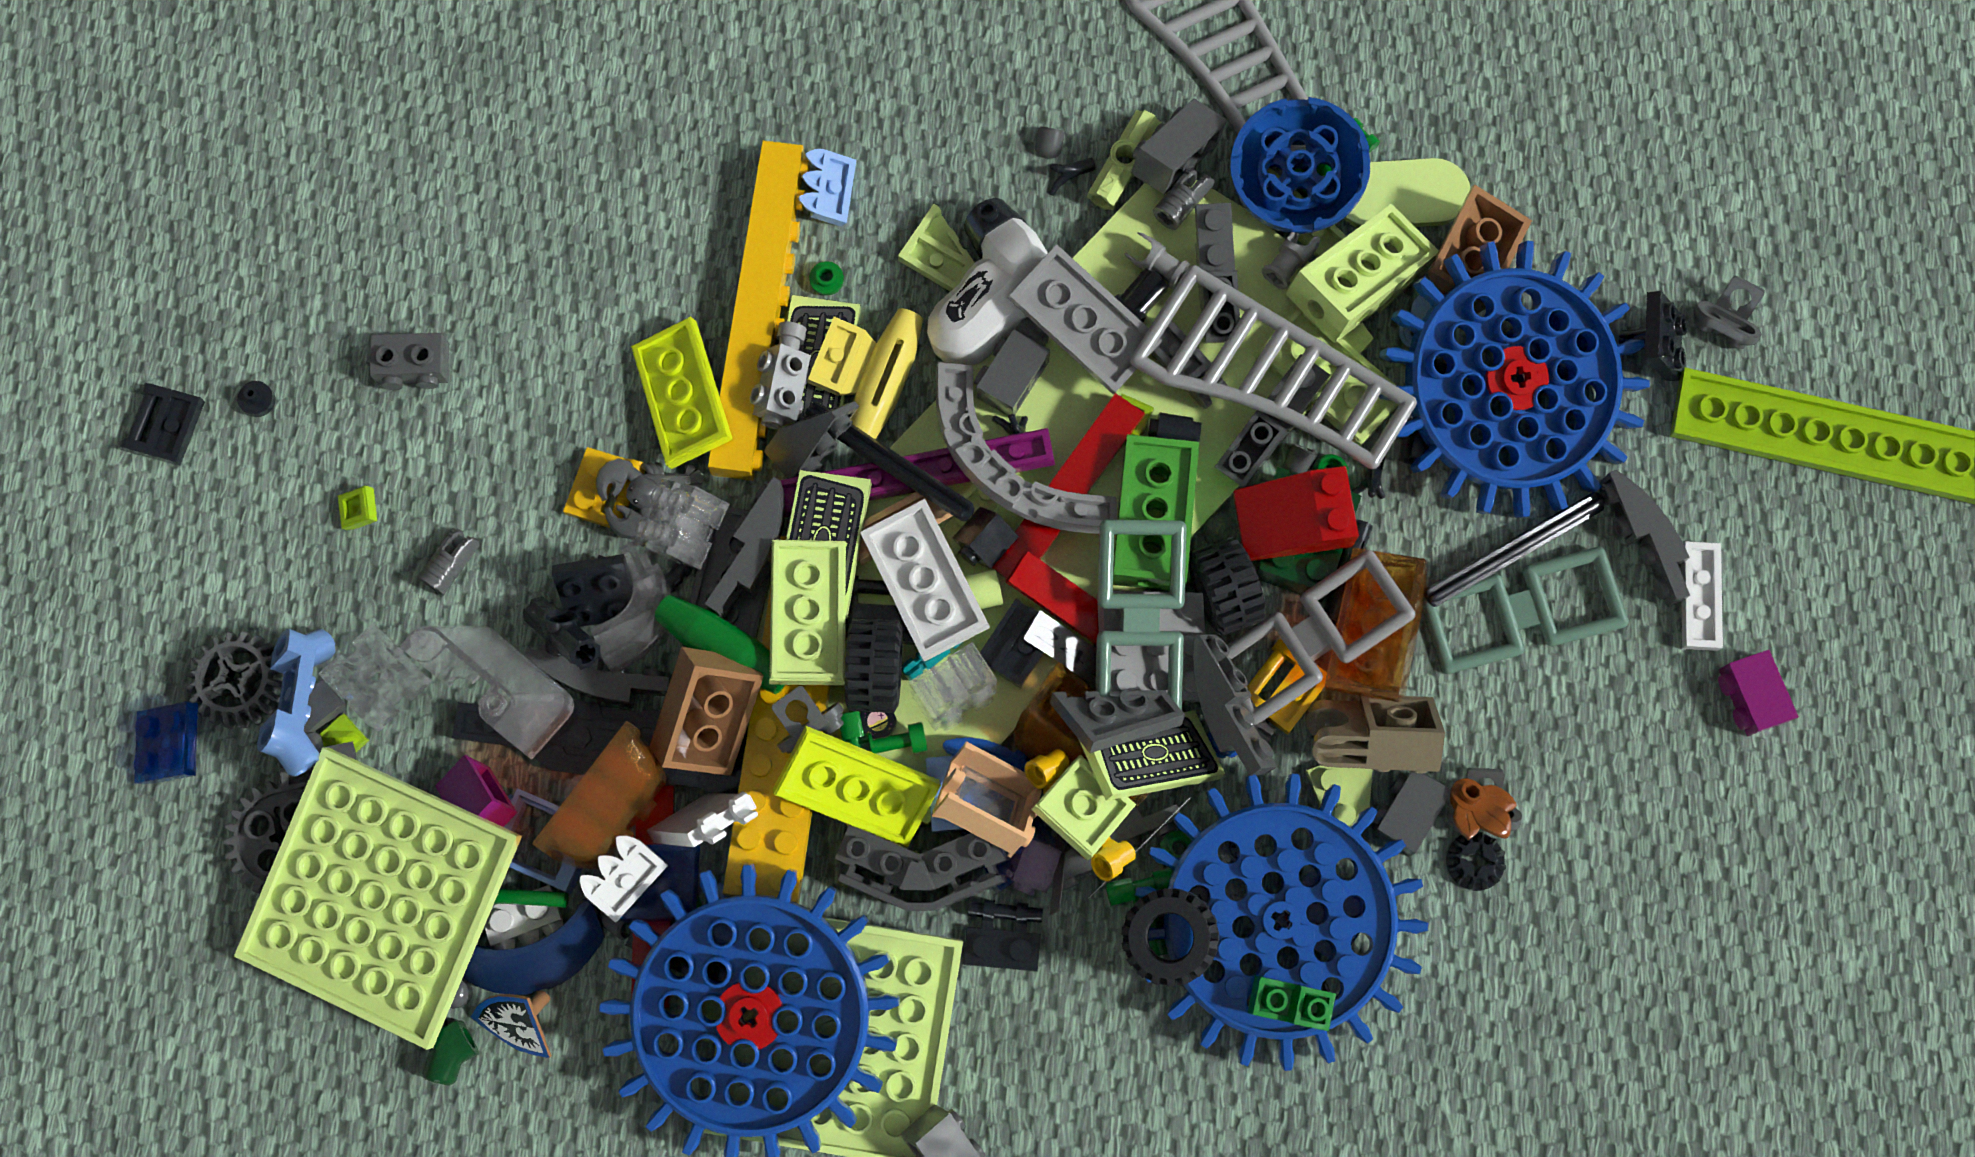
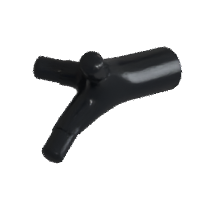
(1069, 171)
(1012, 427)
(1372, 482)

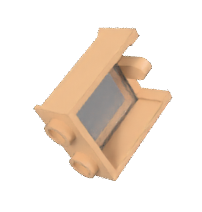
(988, 799)

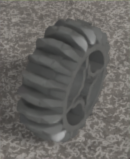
(221, 655)

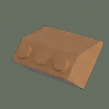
(1478, 222)
(705, 712)

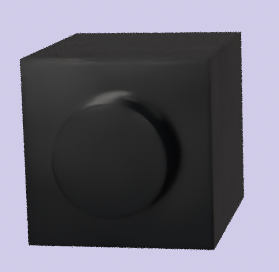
(984, 538)

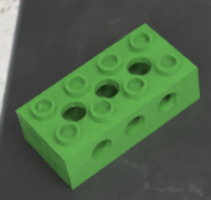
(1138, 493)

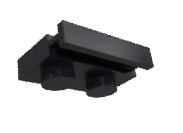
(1007, 650)

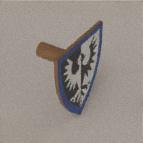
(515, 1021)

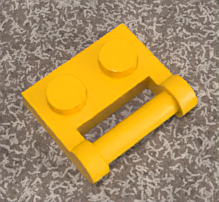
(583, 498)
(1290, 714)

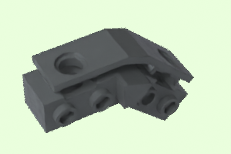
(919, 870)

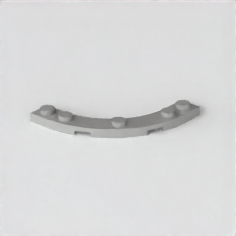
(996, 476)

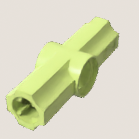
(1116, 175)

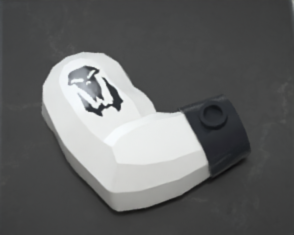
(978, 310)

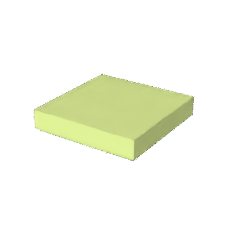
(1079, 809)

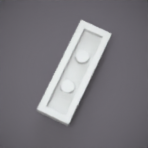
(1704, 606)

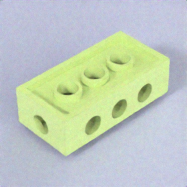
(1399, 259)

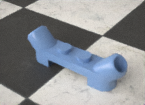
(284, 730)

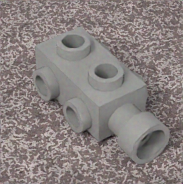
(785, 373)

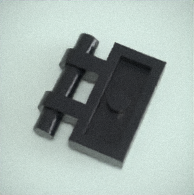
(999, 947)

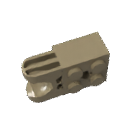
(1377, 734)

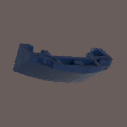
(543, 962)

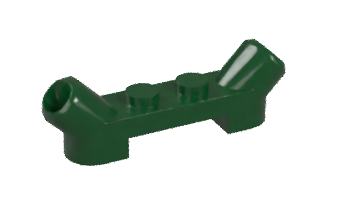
(449, 1052)

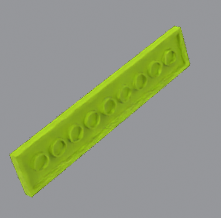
(1825, 435)

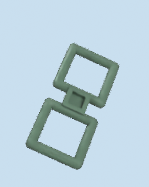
(1530, 610)
(1141, 611)

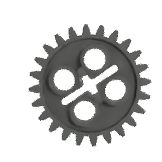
(249, 847)

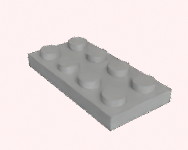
(1081, 317)

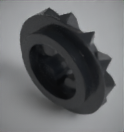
(1462, 870)

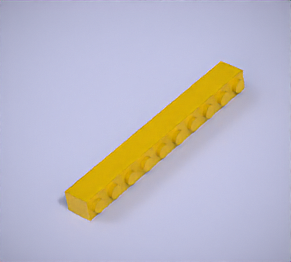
(759, 302)

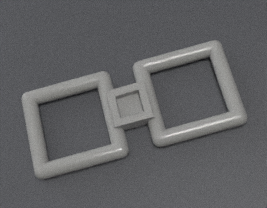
(1319, 635)

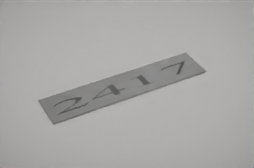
(1063, 646)

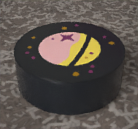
(878, 723)

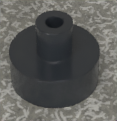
(256, 399)

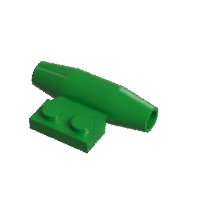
(707, 631)

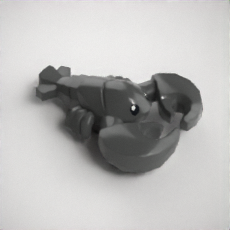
(638, 492)

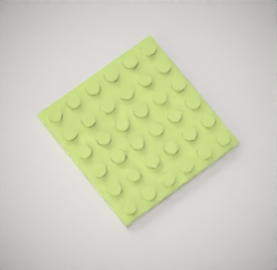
(378, 897)
(925, 977)

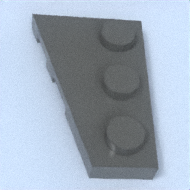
(1117, 719)

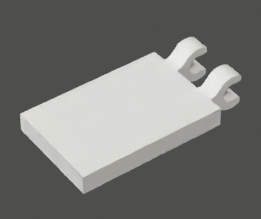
(704, 819)

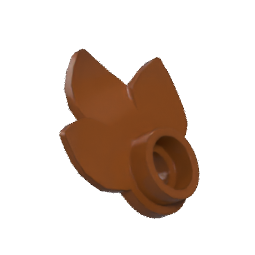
(1484, 810)

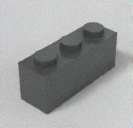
(1177, 145)

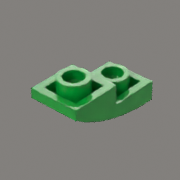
(1291, 1003)

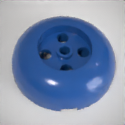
(1329, 139)

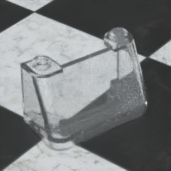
(522, 698)

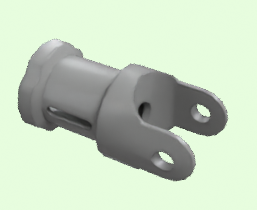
(1289, 260)
(1161, 262)

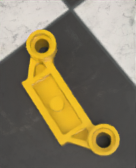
(1111, 856)

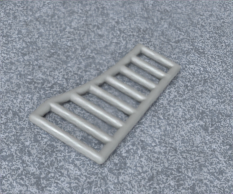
(1211, 79)
(1244, 395)

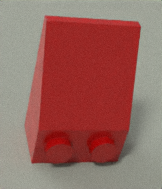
(1297, 514)

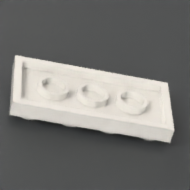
(924, 580)

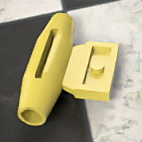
(870, 370)

